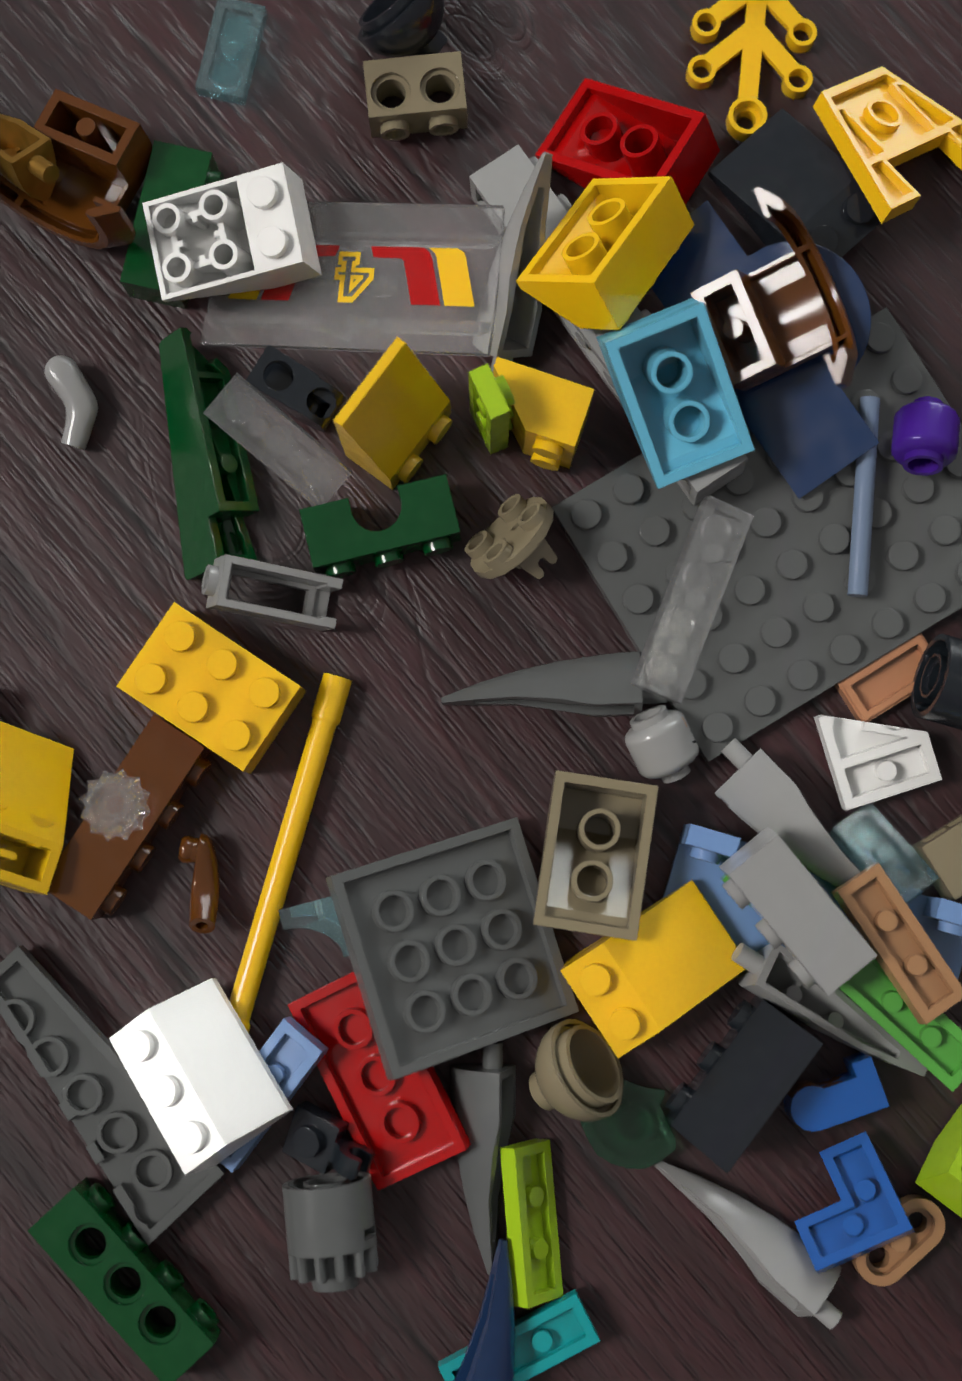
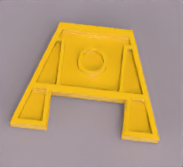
(881, 124)

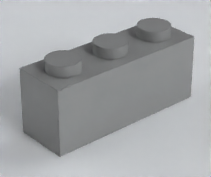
(795, 912)

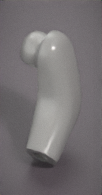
(77, 398)

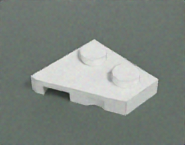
(875, 759)

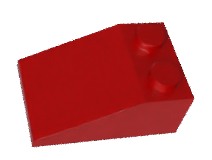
(627, 136)

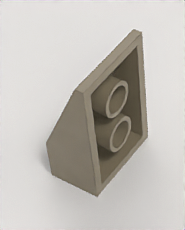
(595, 855)

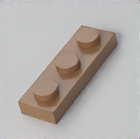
(900, 943)

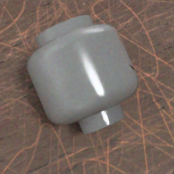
(661, 744)

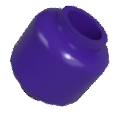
(925, 436)

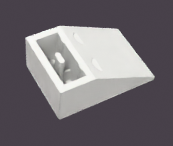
(233, 235)

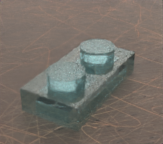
(231, 51)
(871, 839)

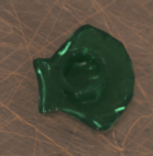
(636, 1132)

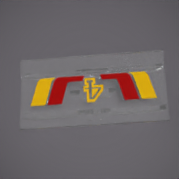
(384, 276)

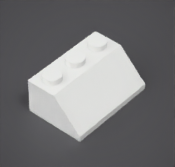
(200, 1075)

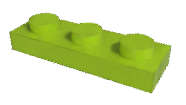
(491, 407)
(531, 1222)

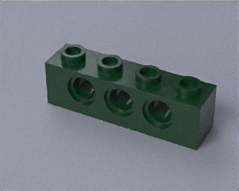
(128, 1310)

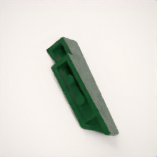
(208, 465)

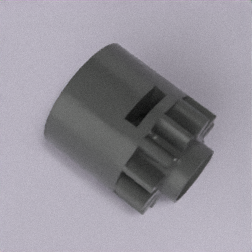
(330, 1230)

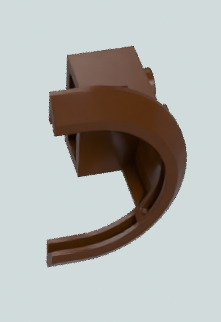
(100, 170)
(780, 311)

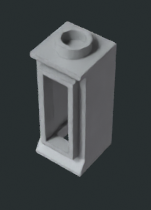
(318, 587)

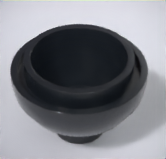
(403, 27)

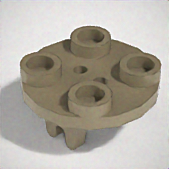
(514, 539)

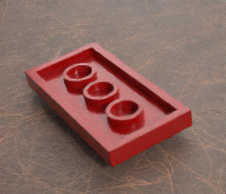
(401, 1119)

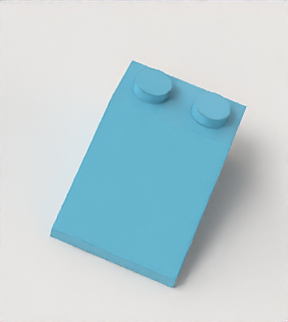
(676, 392)

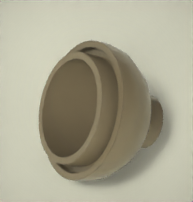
(577, 1073)

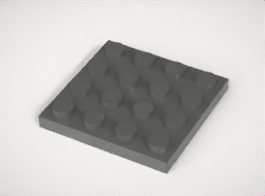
(450, 947)

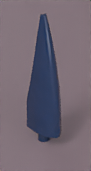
(492, 1343)

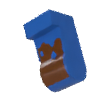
(837, 1098)

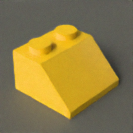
(546, 413)

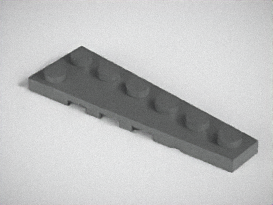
(98, 1097)

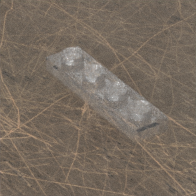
(692, 599)

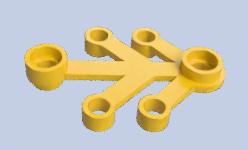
(753, 41)

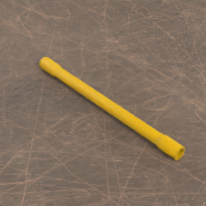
(325, 718)

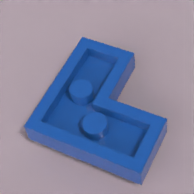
(865, 1216)

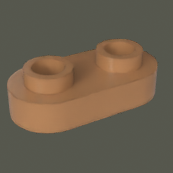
(908, 1250)

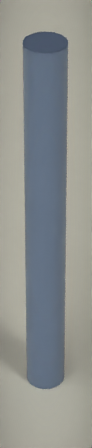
(863, 505)

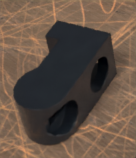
(296, 389)

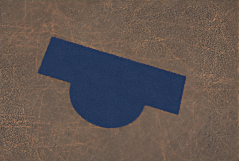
(800, 414)

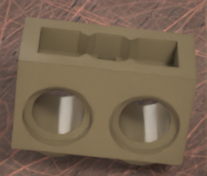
(414, 82)

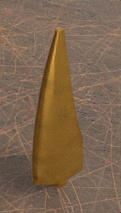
(27, 158)

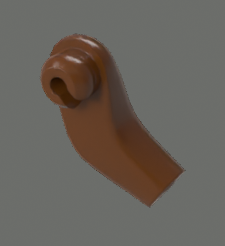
(205, 881)

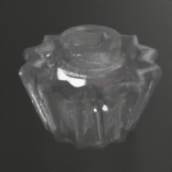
(115, 805)

